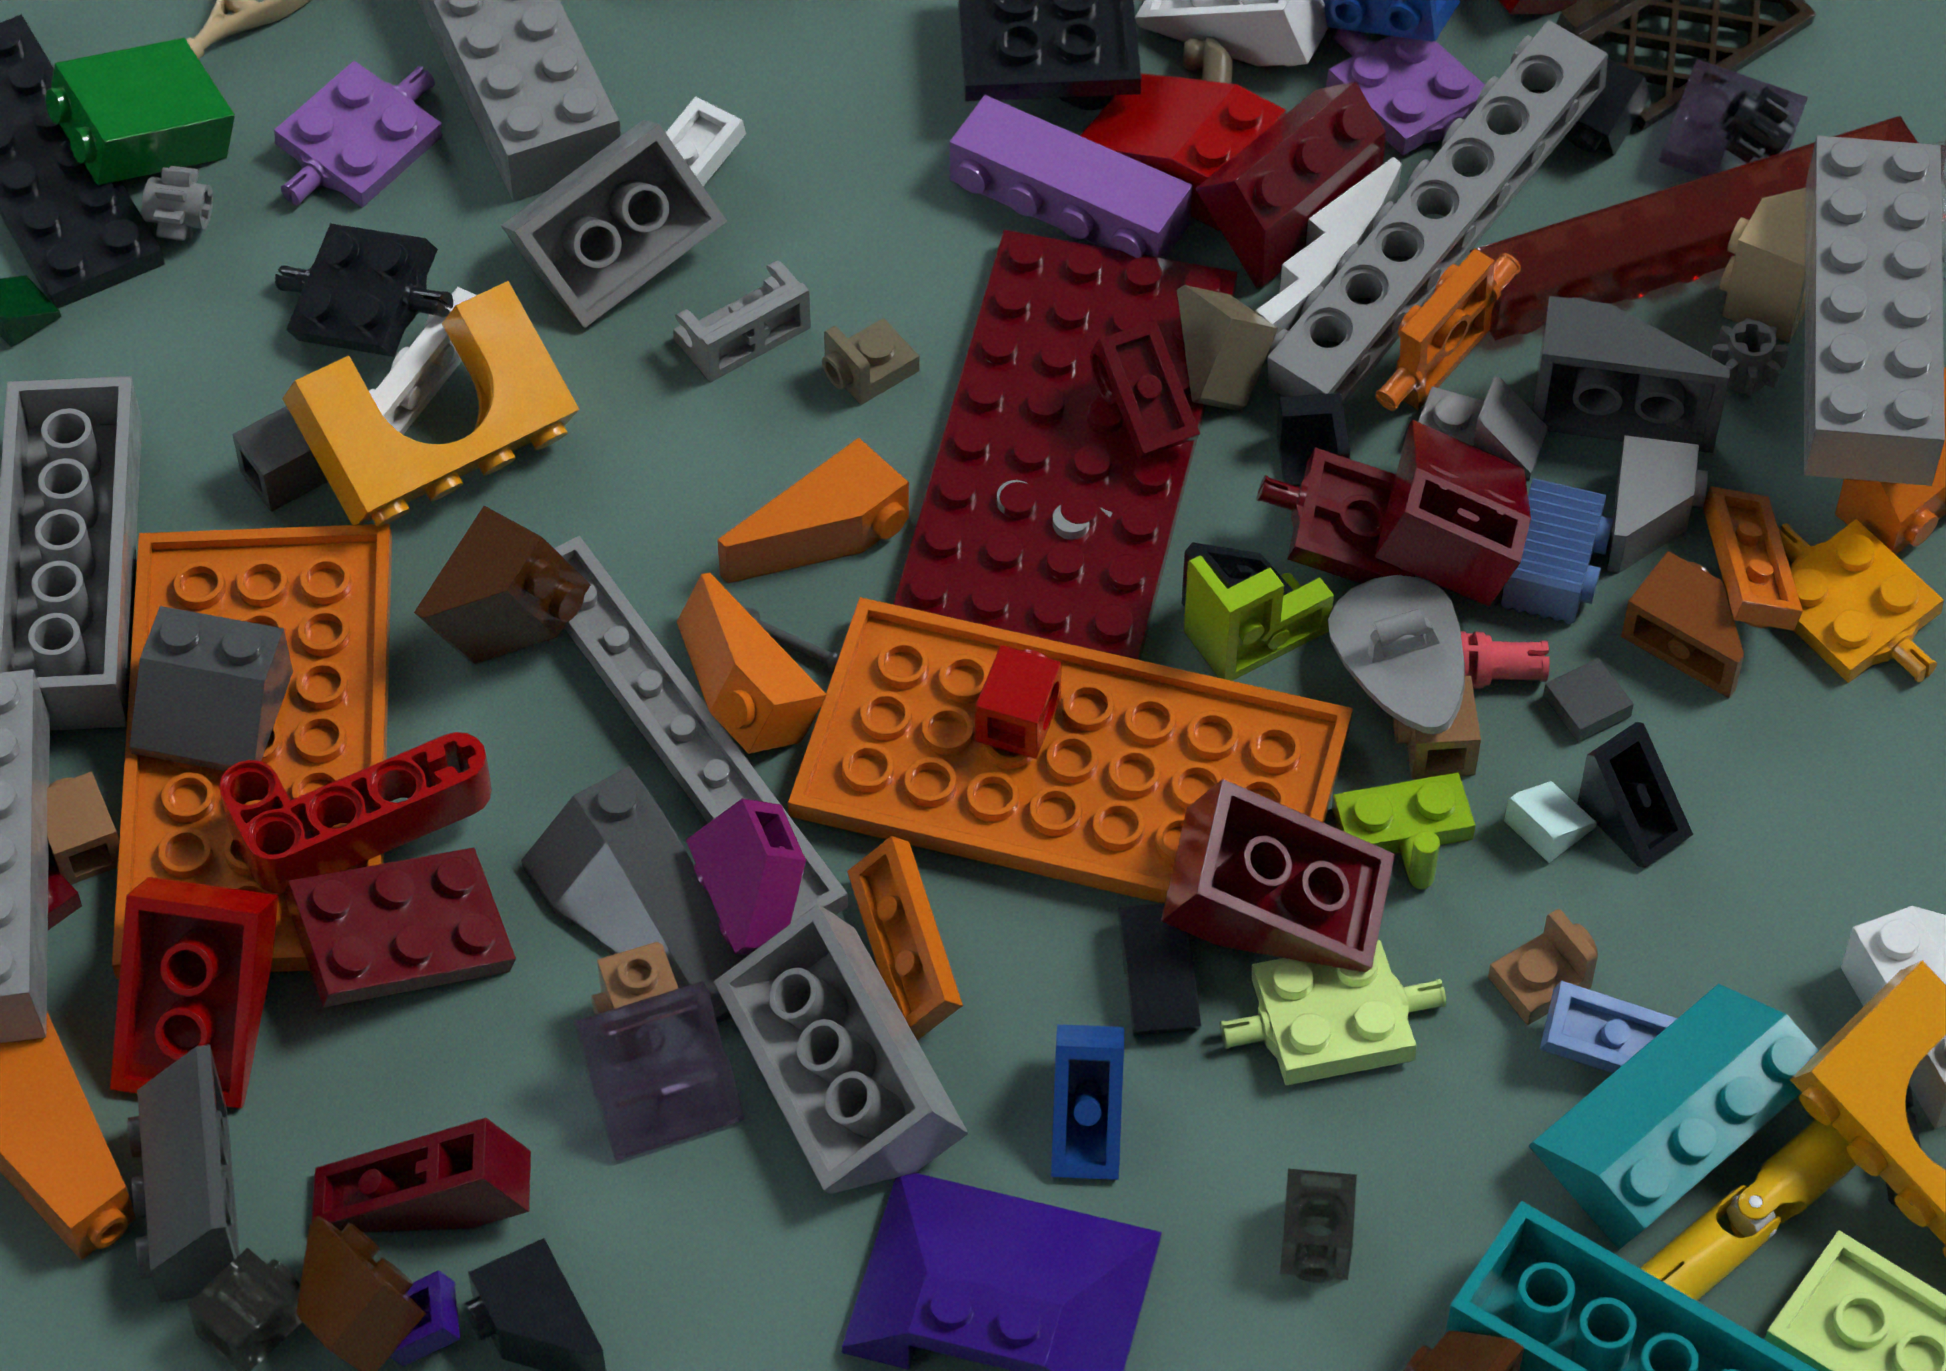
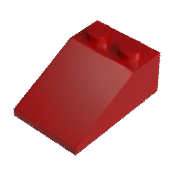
(1184, 128)
(192, 978)

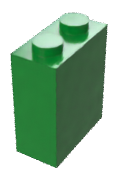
(140, 110)

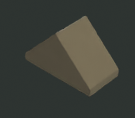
(1222, 346)

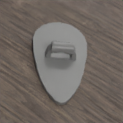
(1403, 649)

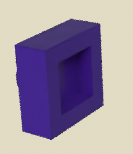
(439, 1326)

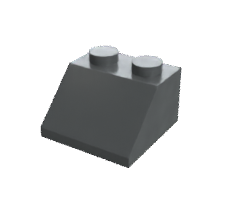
(208, 689)

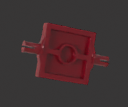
(1336, 516)

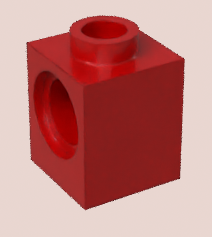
(1018, 701)

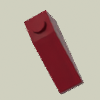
(428, 1182)

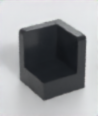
(1309, 424)

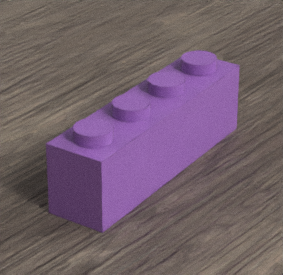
(1069, 181)

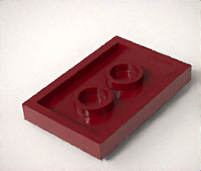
(399, 926)

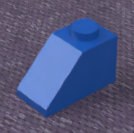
(1087, 1101)

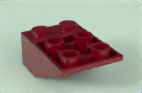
(1455, 515)

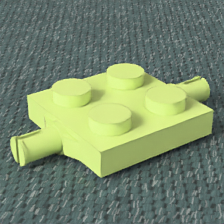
(1332, 1018)

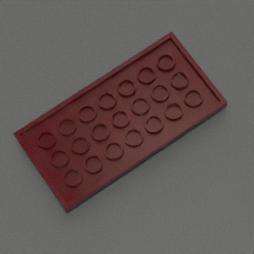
(1038, 418)

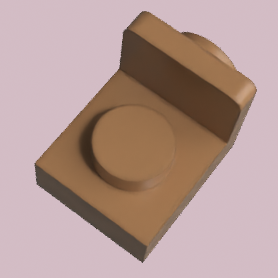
(1537, 967)

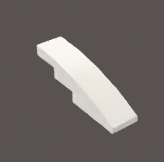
(1329, 236)

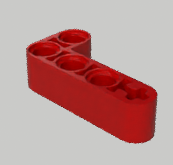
(440, 779)

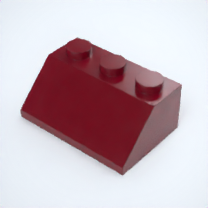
(1291, 174)

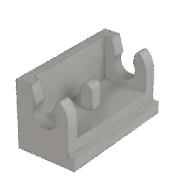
(746, 325)

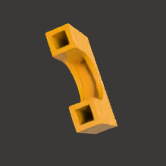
(382, 470)
(1862, 1087)

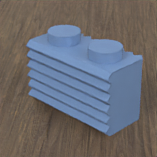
(1558, 552)

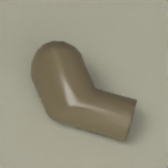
(1209, 57)

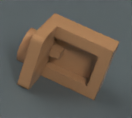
(632, 977)

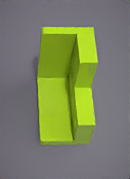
(1251, 620)

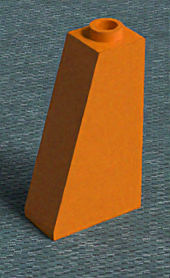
(56, 1148)

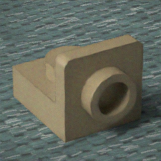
(868, 360)

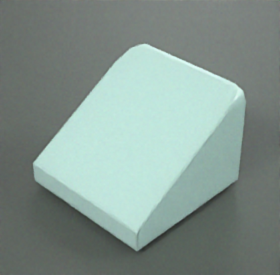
(1547, 819)

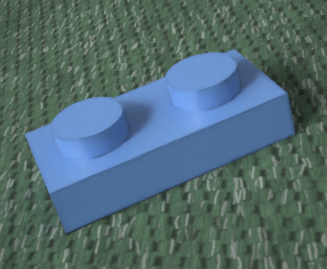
(1598, 1027)

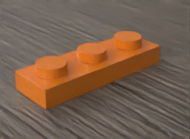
(1752, 559)
(904, 935)

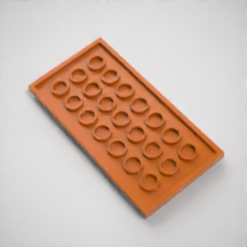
(334, 605)
(1111, 775)

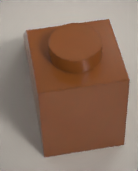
(1686, 622)

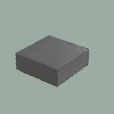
(1588, 699)

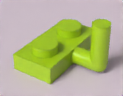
(1409, 819)

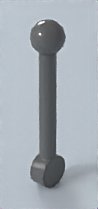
(797, 643)

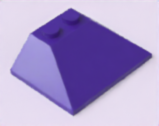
(999, 1281)

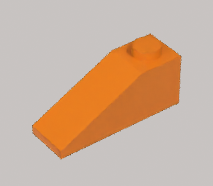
(820, 518)
(744, 672)

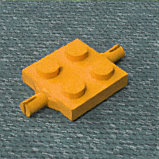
(1860, 602)

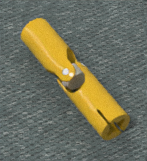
(1783, 1189)

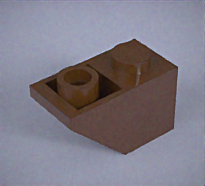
(351, 1299)

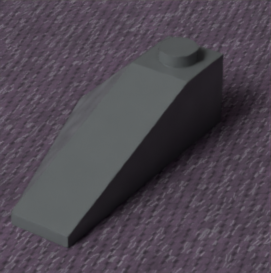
(630, 881)

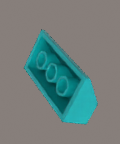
(1675, 1110)

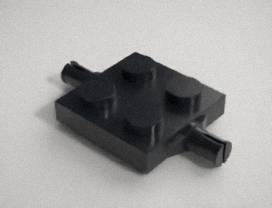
(363, 290)

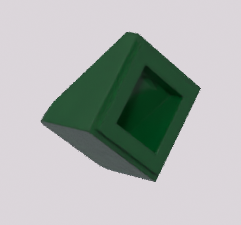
(23, 309)

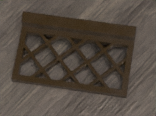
(1604, 21)

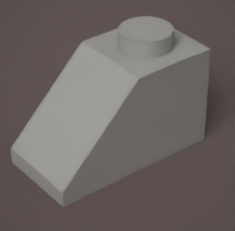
(1653, 497)

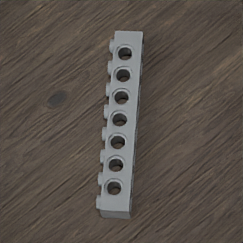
(1551, 62)

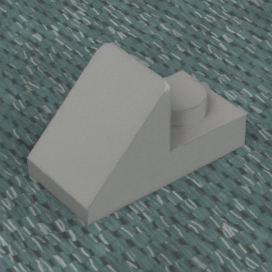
(1497, 425)

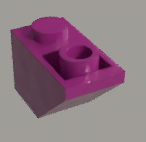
(750, 871)

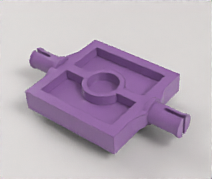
(1409, 85)
(357, 134)

